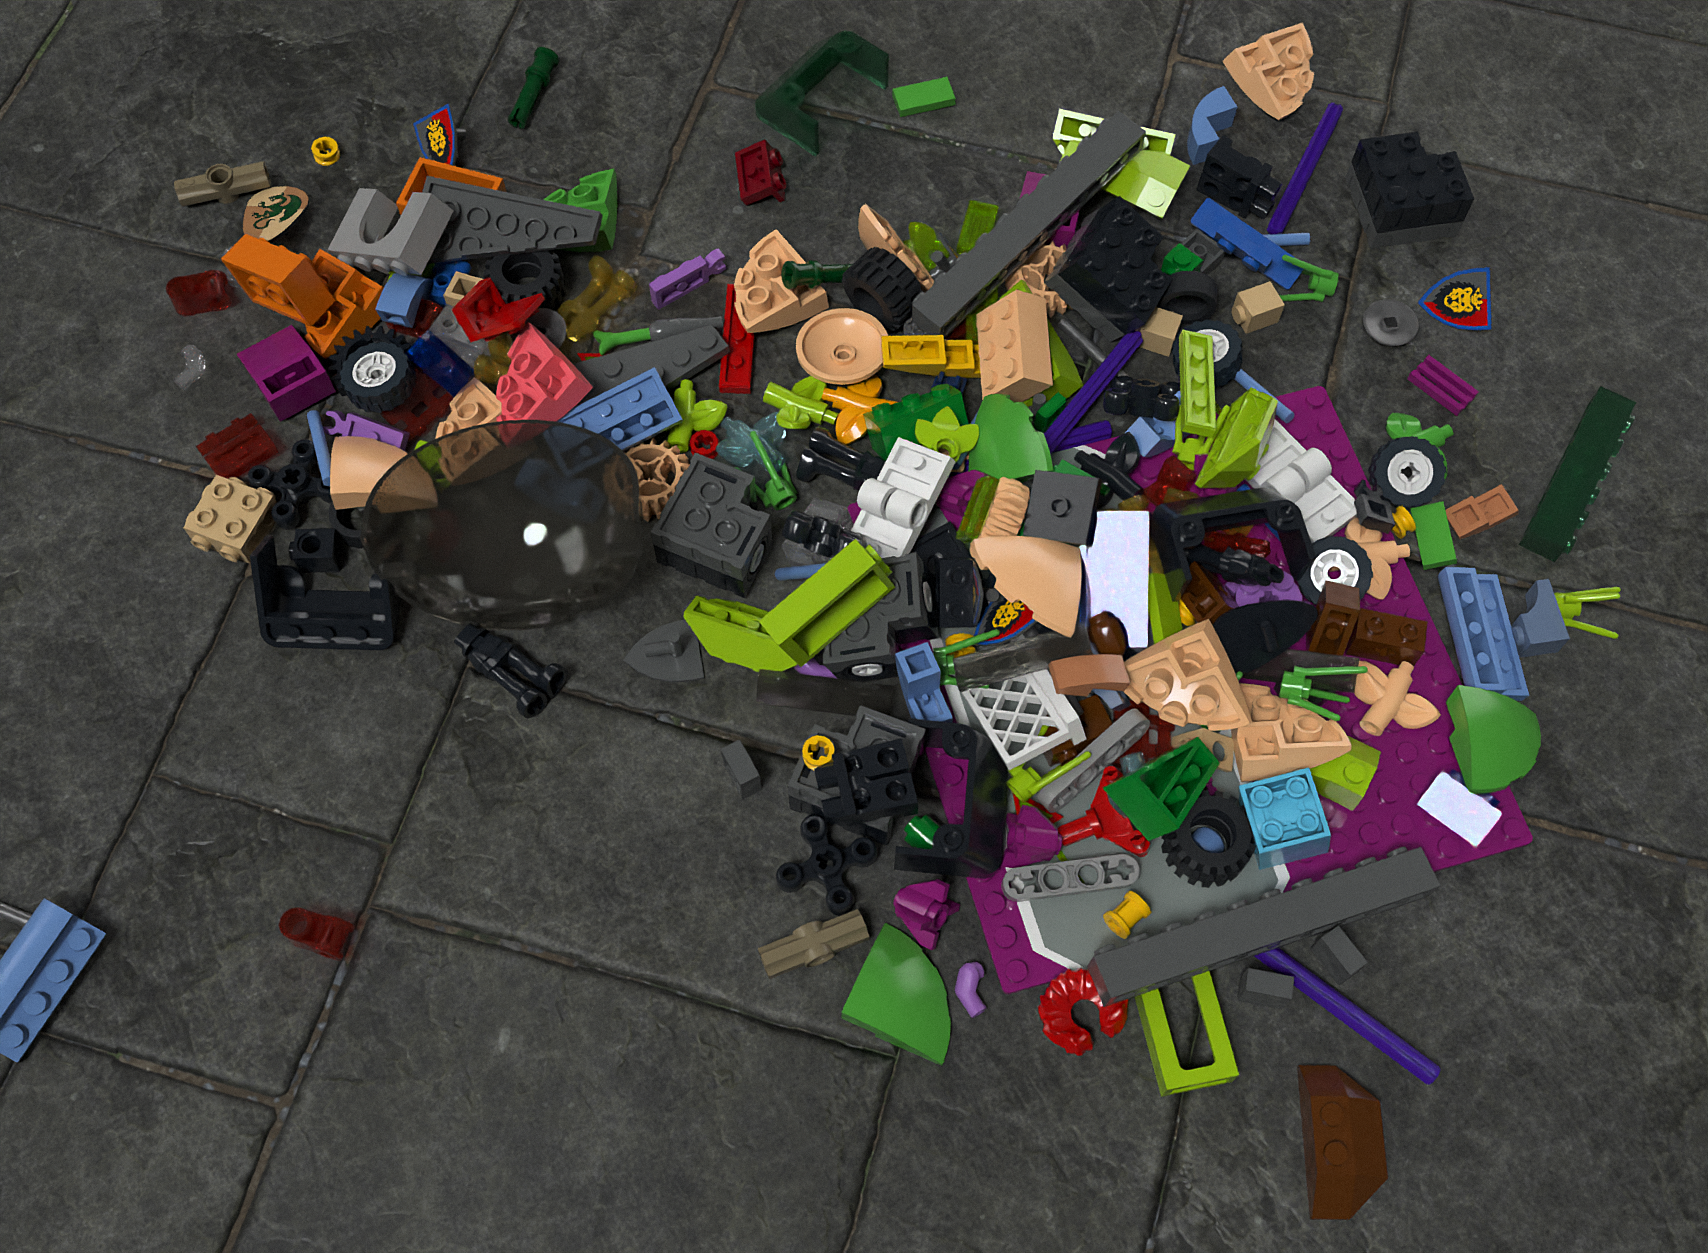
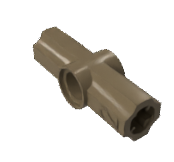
(222, 183)
(813, 943)

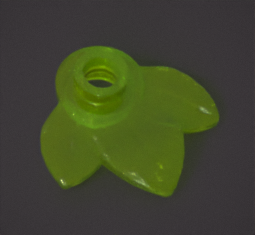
(923, 243)

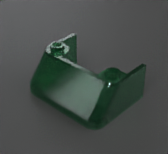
(781, 100)

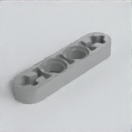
(1104, 752)
(1069, 873)

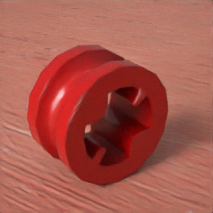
(706, 437)

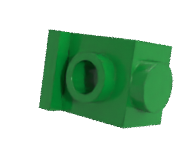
(1180, 260)

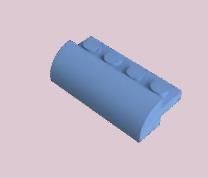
(628, 411)
(1482, 632)
(40, 972)

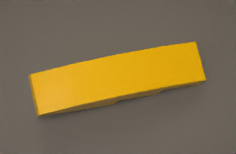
(931, 355)

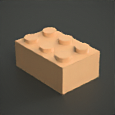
(1014, 347)

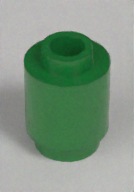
(921, 832)

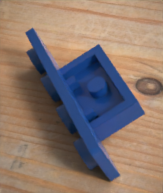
(1246, 243)

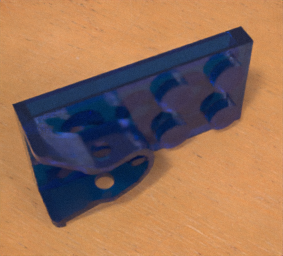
(1118, 572)

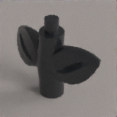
(1114, 470)

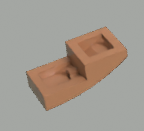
(1481, 513)
(1083, 673)

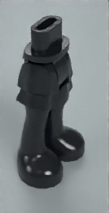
(813, 461)
(1236, 565)
(493, 658)

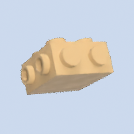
(231, 518)

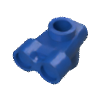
(443, 275)

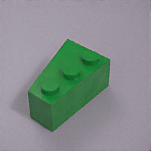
(897, 420)
(1165, 788)

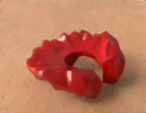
(1057, 1006)

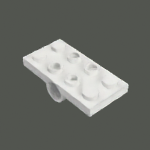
(1305, 481)
(901, 498)

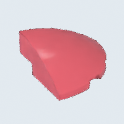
(539, 380)

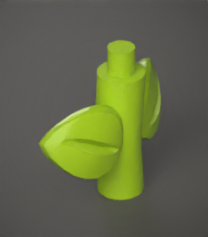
(800, 404)
(695, 416)

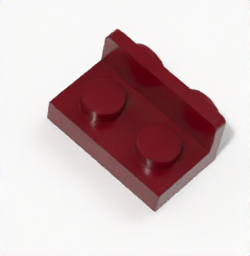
(760, 173)

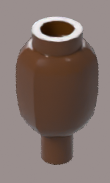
(1106, 634)

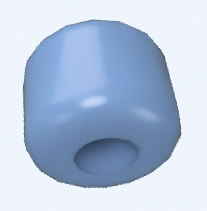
(1208, 840)

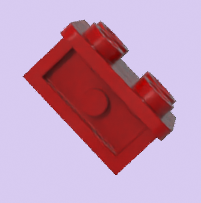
(486, 315)

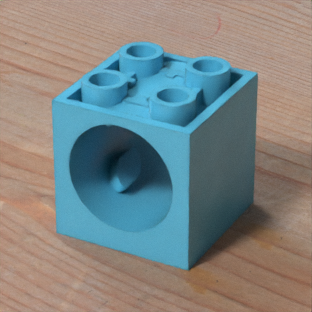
(1285, 818)

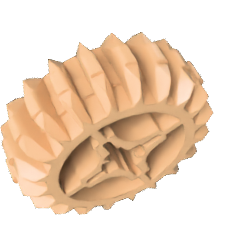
(1034, 272)
(652, 465)
(1005, 510)

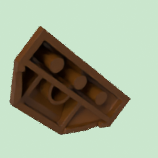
(1340, 1142)

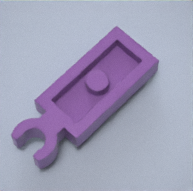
(685, 278)
(362, 426)

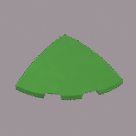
(594, 193)
(1008, 441)
(1492, 738)
(901, 997)

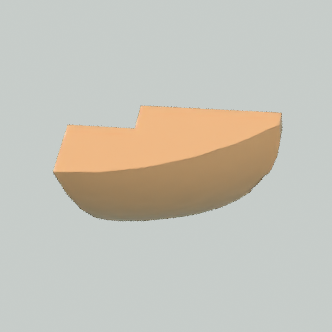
(1274, 70)
(878, 232)
(761, 296)
(471, 407)
(357, 467)
(1036, 572)
(1189, 680)
(1283, 737)

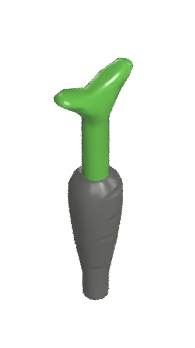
(657, 330)

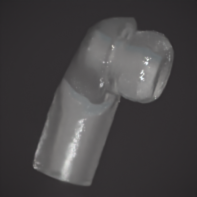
(194, 367)

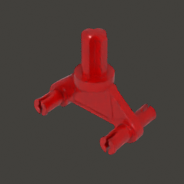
(1105, 822)

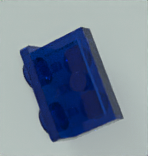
(440, 362)
(1461, 811)

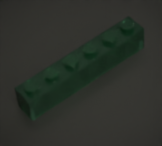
(1577, 475)

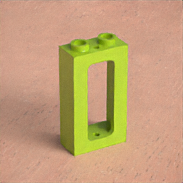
(828, 602)
(1169, 1074)

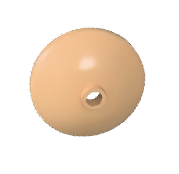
(841, 346)

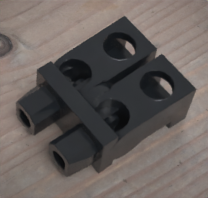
(1238, 180)
(870, 783)

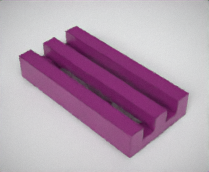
(1445, 382)

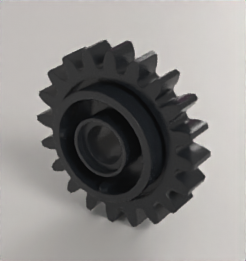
(352, 346)

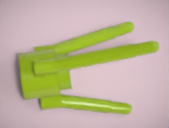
(1187, 451)
(1571, 605)
(1028, 782)

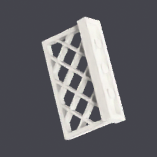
(1055, 705)

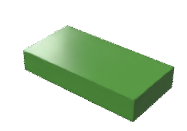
(923, 96)
(1433, 535)

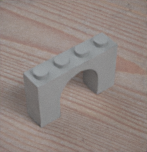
(405, 247)

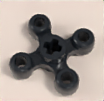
(1142, 398)
(293, 482)
(818, 533)
(832, 875)

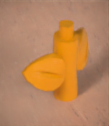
(854, 402)

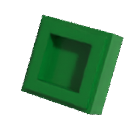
(1049, 412)

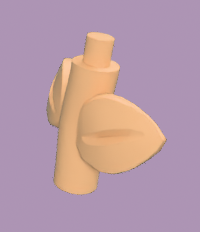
(1379, 552)
(1390, 699)

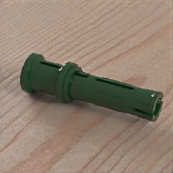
(537, 78)
(811, 274)

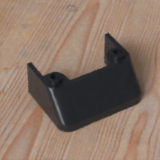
(1184, 523)
(320, 618)
(977, 845)

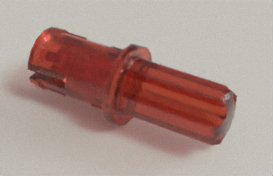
(1238, 541)

